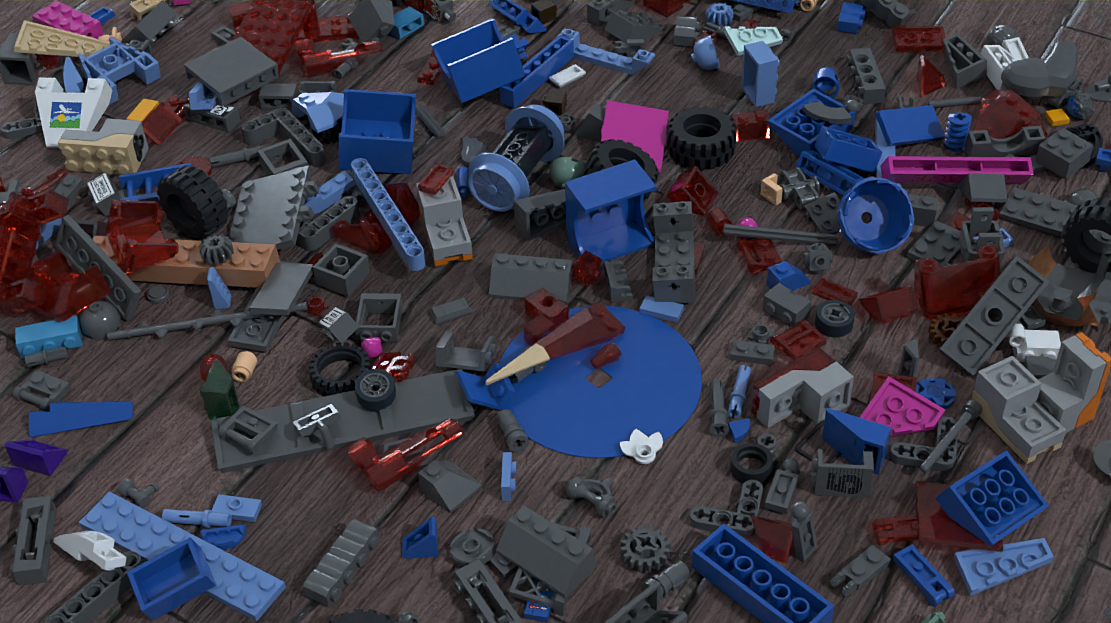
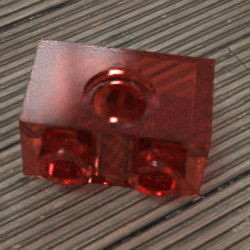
(547, 304)

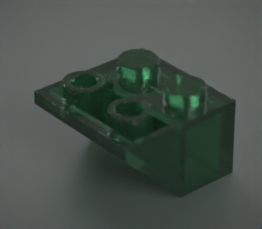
(219, 393)

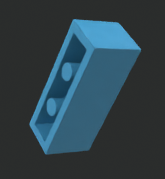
(48, 336)

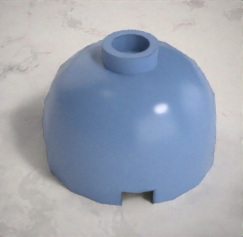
(705, 54)

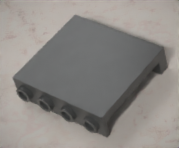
(233, 70)

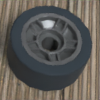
(834, 318)
(382, 383)

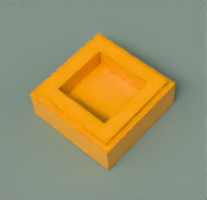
(1057, 117)

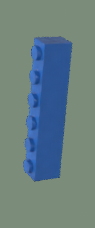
(538, 71)

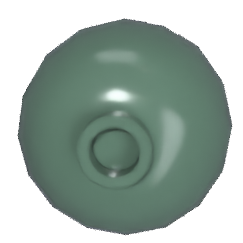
(564, 170)

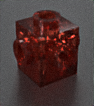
(587, 268)

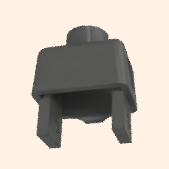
(988, 234)

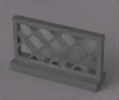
(557, 602)

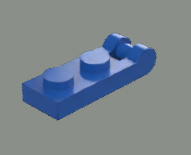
(923, 575)

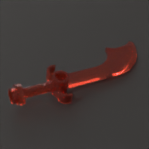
(52, 179)

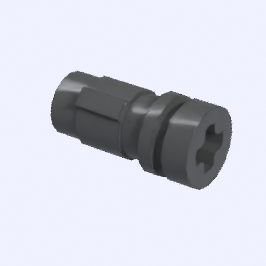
(513, 433)
(670, 578)

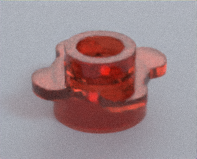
(316, 305)

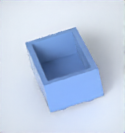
(759, 73)

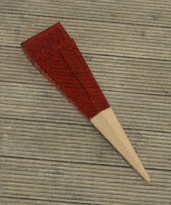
(583, 330)

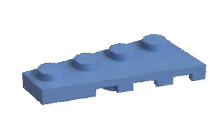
(989, 568)

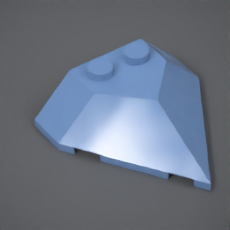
(322, 109)

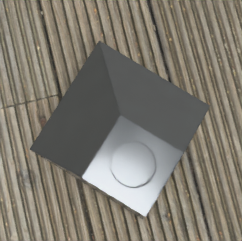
(447, 484)

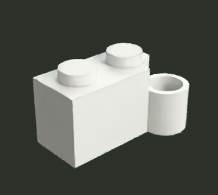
(1033, 342)

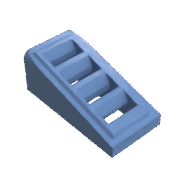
(219, 292)

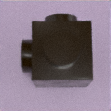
(544, 10)
(556, 101)

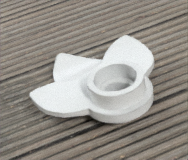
(642, 447)

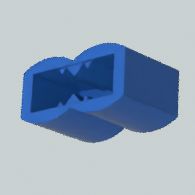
(851, 17)

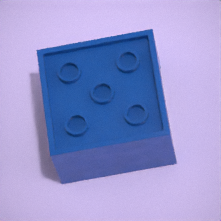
(477, 60)
(378, 130)
(608, 211)

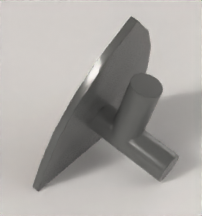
(1100, 90)

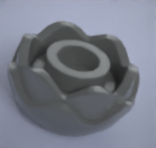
(568, 122)

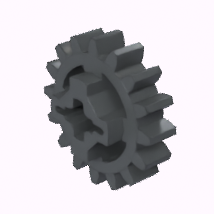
(645, 548)

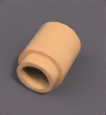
(244, 366)

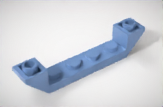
(608, 59)

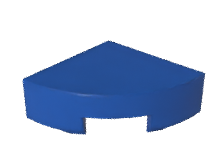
(739, 429)

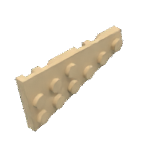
(52, 41)

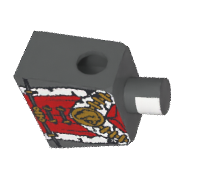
(439, 10)

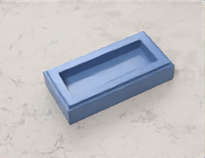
(663, 310)

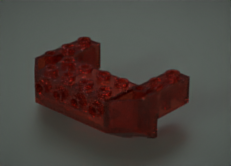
(19, 234)

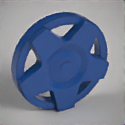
(936, 391)

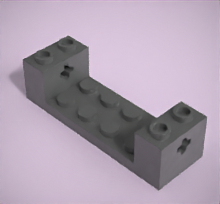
(674, 253)

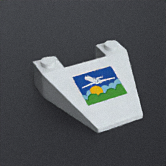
(70, 110)

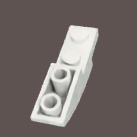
(92, 546)

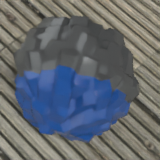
(1080, 105)

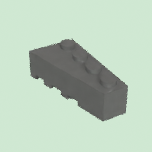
(540, 213)

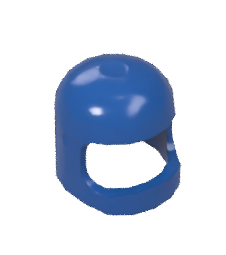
(826, 79)

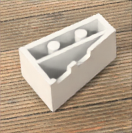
(997, 60)

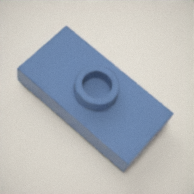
(239, 507)

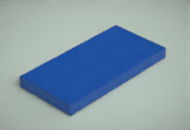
(909, 125)

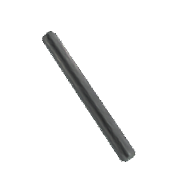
(779, 234)

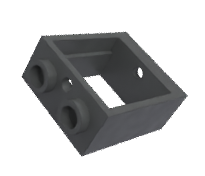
(280, 150)
(370, 304)

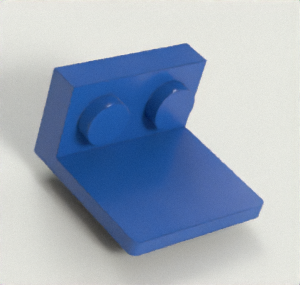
(493, 395)

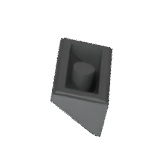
(909, 359)

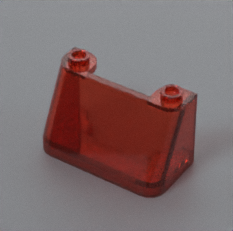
(368, 231)
(137, 235)
(955, 286)

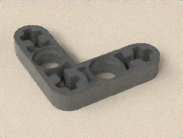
(17, 128)
(914, 461)
(741, 517)

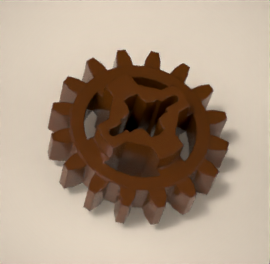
(946, 325)

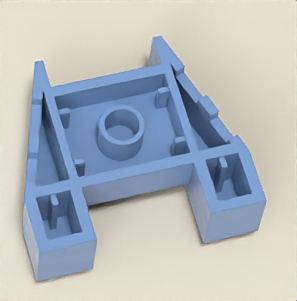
(117, 62)

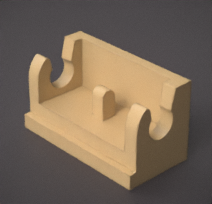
(141, 7)

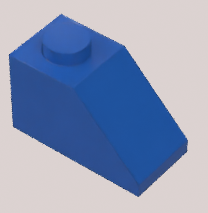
(787, 276)

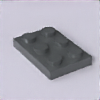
(938, 243)

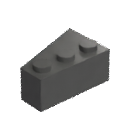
(963, 61)

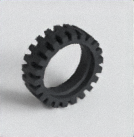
(332, 355)

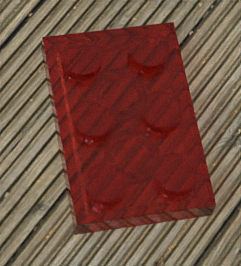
(918, 38)

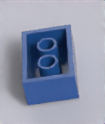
(847, 149)

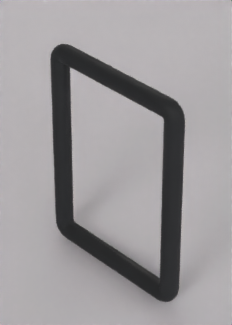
(806, 438)

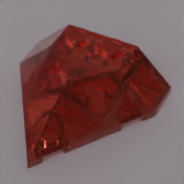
(1005, 114)

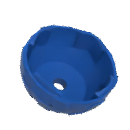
(888, 211)

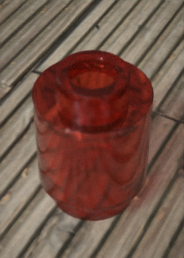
(717, 219)

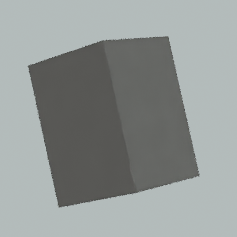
(984, 187)

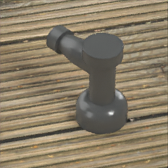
(127, 488)

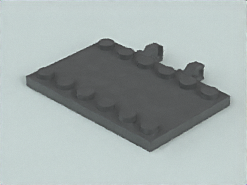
(273, 208)

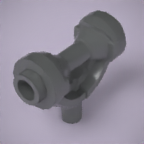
(581, 488)

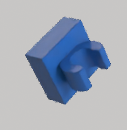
(1103, 159)

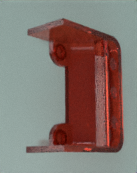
(66, 291)

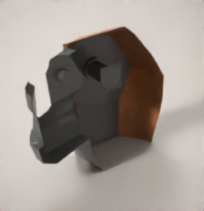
(1073, 294)

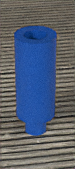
(462, 181)

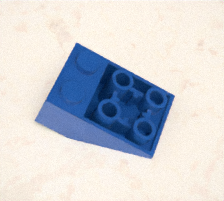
(854, 435)

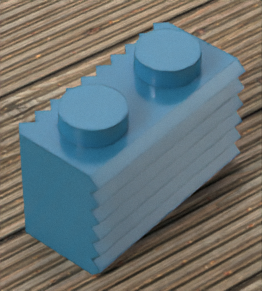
(406, 22)

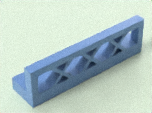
(202, 97)

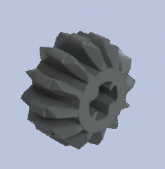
(216, 249)

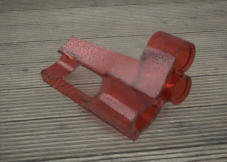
(326, 61)
(390, 466)

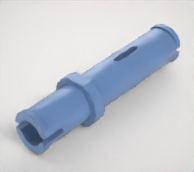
(738, 396)
(204, 518)

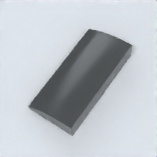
(641, 607)

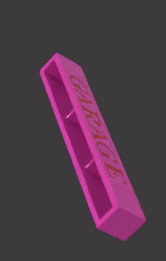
(953, 169)

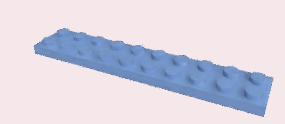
(137, 530)

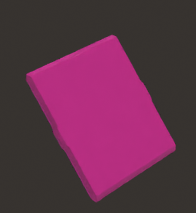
(637, 125)

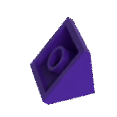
(35, 455)

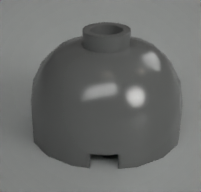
(99, 319)

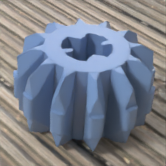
(719, 14)

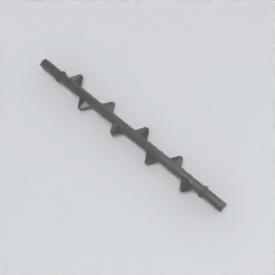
(216, 317)

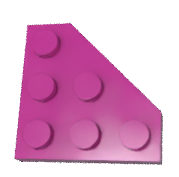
(902, 409)

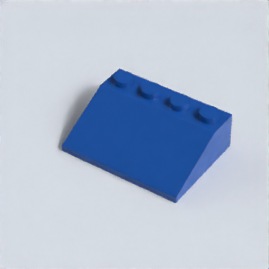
(799, 129)
(992, 499)

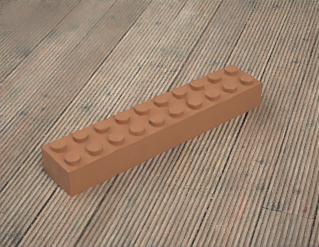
(247, 268)

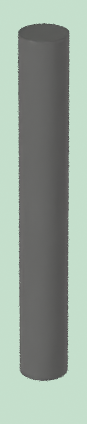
(955, 102)

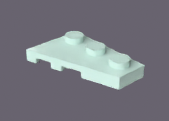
(744, 36)

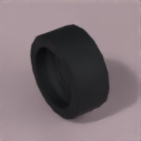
(751, 450)

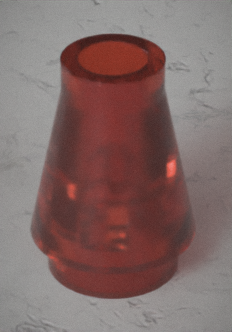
(607, 355)

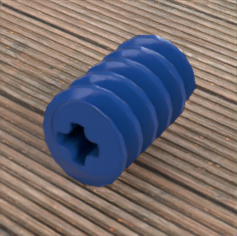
(957, 131)

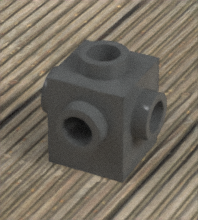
(812, 255)

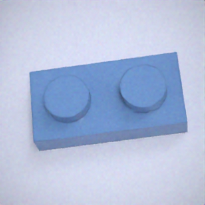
(508, 484)

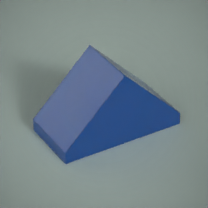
(421, 541)

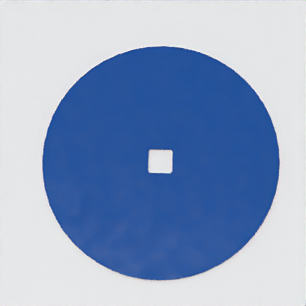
(650, 390)

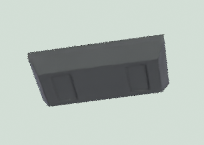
(450, 310)

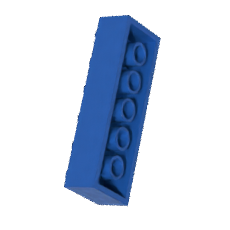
(757, 581)

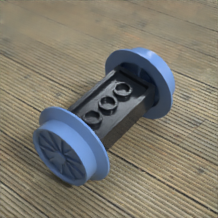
(501, 176)

